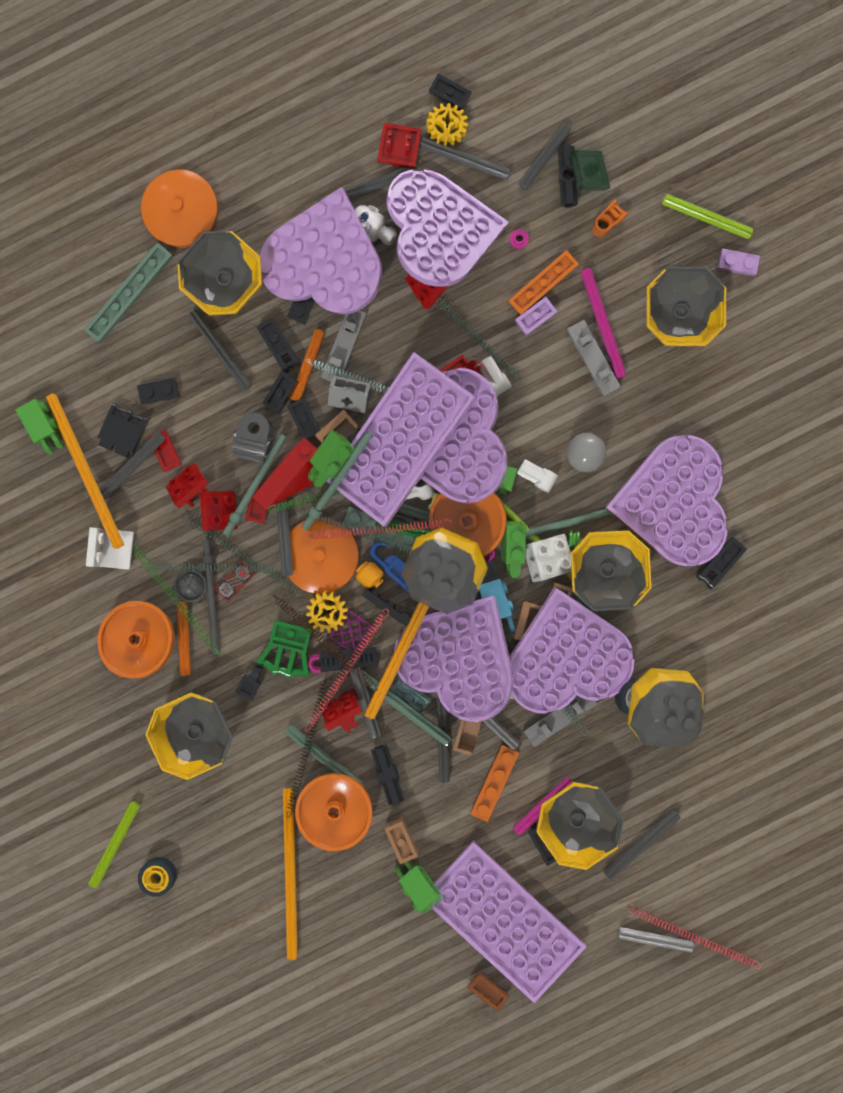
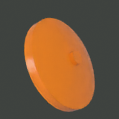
(179, 208)
(477, 521)
(322, 562)
(135, 639)
(334, 812)

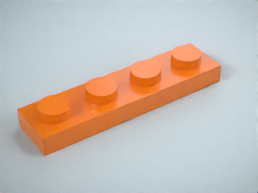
(543, 282)
(494, 782)

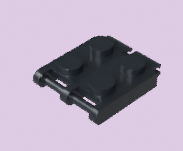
(121, 431)

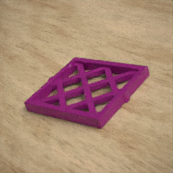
(358, 619)

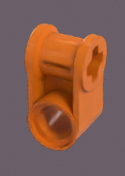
(611, 217)

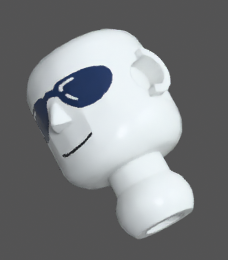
(375, 224)

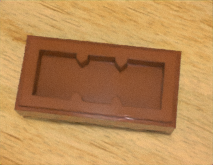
(488, 991)

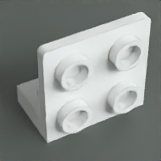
(102, 554)
(548, 558)

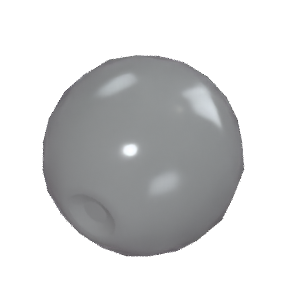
(586, 452)

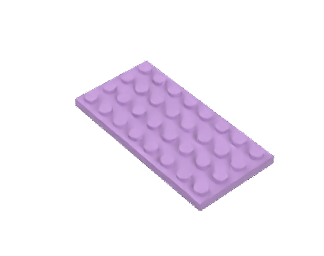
(407, 435)
(505, 922)

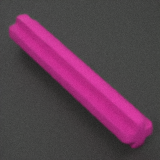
(533, 815)

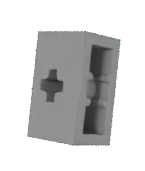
(349, 394)

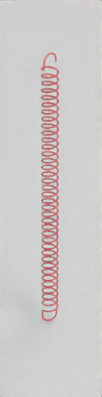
(379, 529)
(360, 650)
(695, 938)

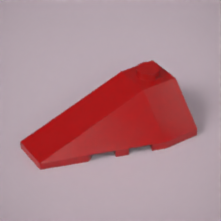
(288, 477)

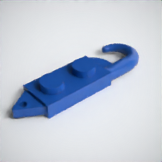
(391, 565)

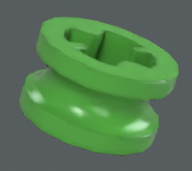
(573, 538)

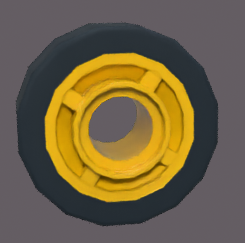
(149, 884)

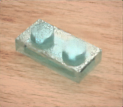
(411, 696)

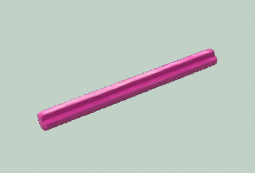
(603, 322)

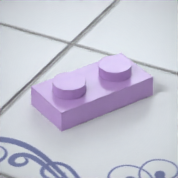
(738, 262)
(536, 316)

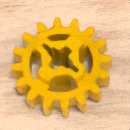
(456, 124)
(329, 618)

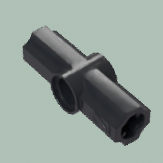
(568, 188)
(387, 774)

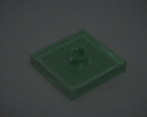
(590, 170)

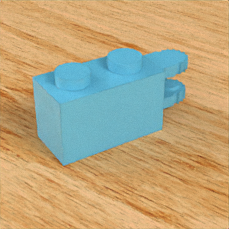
(505, 607)

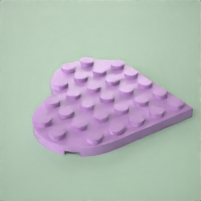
(441, 227)
(323, 257)
(473, 456)
(673, 501)
(568, 655)
(462, 660)

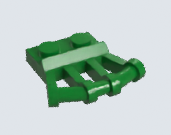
(287, 637)

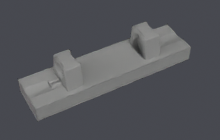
(344, 344)
(593, 358)
(556, 720)

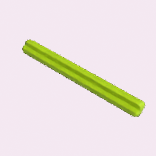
(707, 216)
(114, 844)

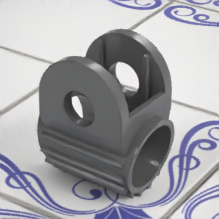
(249, 445)

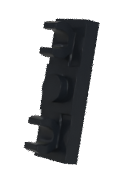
(330, 663)

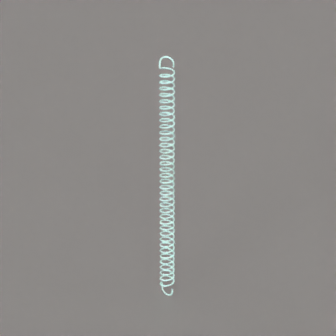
(380, 385)

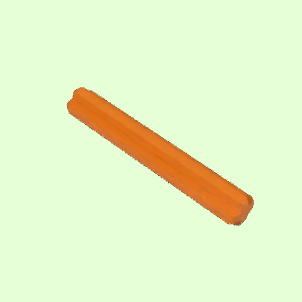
(306, 368)
(183, 640)

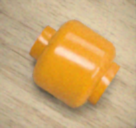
(370, 575)

